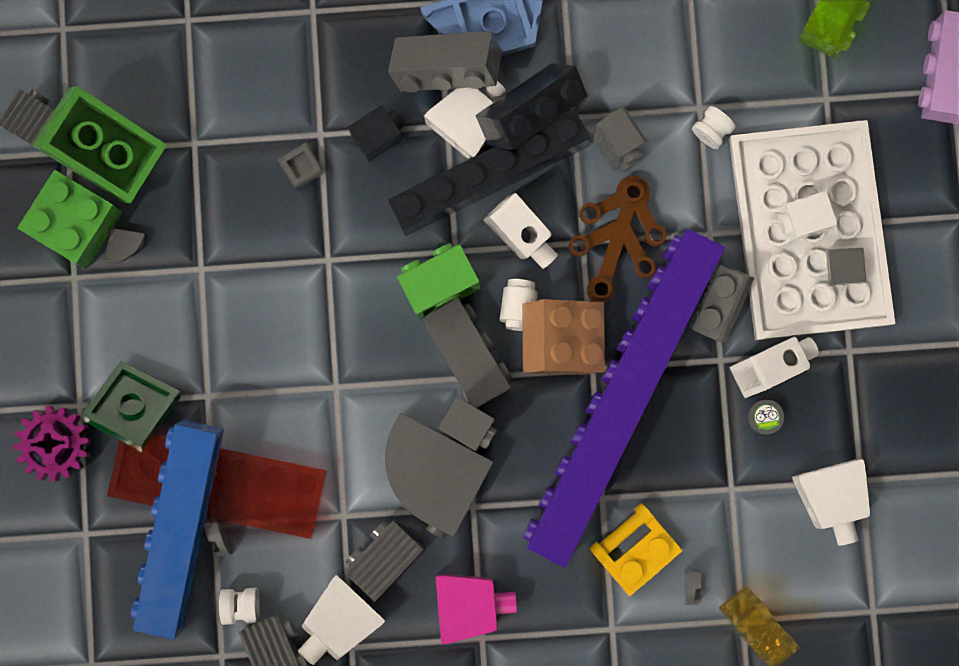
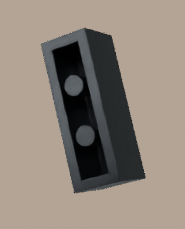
(531, 106)

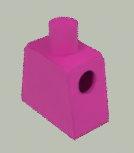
(469, 606)

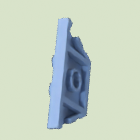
(511, 21)

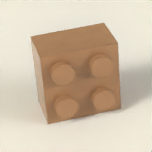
(563, 337)

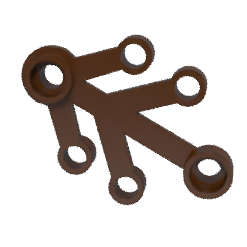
(619, 233)

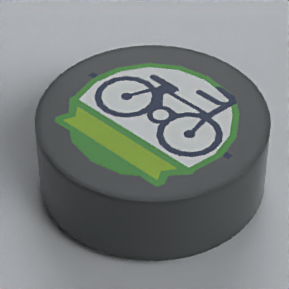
(765, 417)

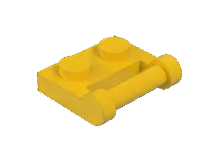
(643, 558)

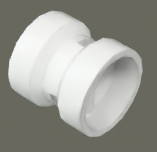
(239, 606)

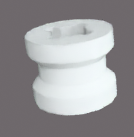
(713, 127)

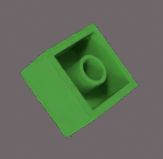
(70, 219)
(438, 280)

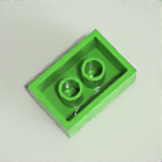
(99, 144)

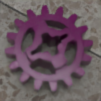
(52, 457)

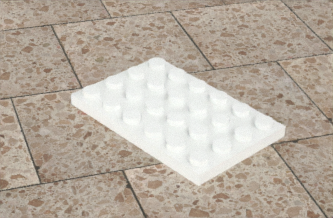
(791, 278)

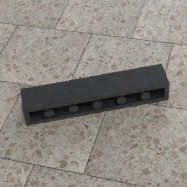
(488, 174)

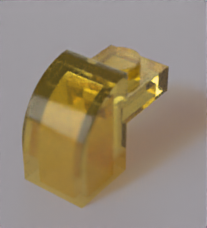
(758, 628)

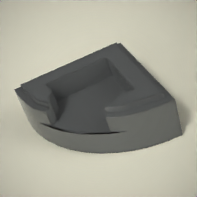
(123, 245)
(216, 533)
(693, 584)

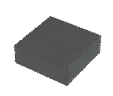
(301, 166)
(846, 266)

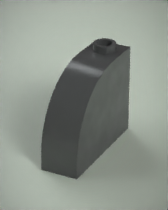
(432, 475)

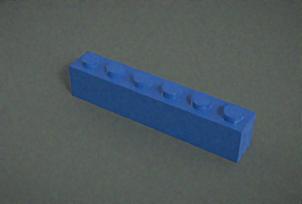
(177, 528)

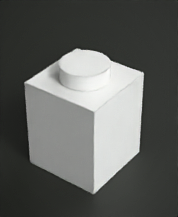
(807, 216)

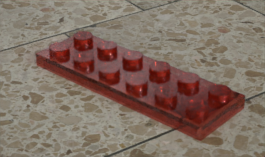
(244, 488)

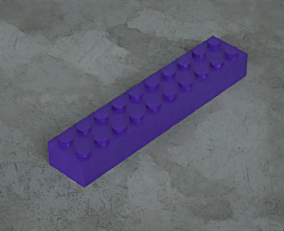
(624, 398)

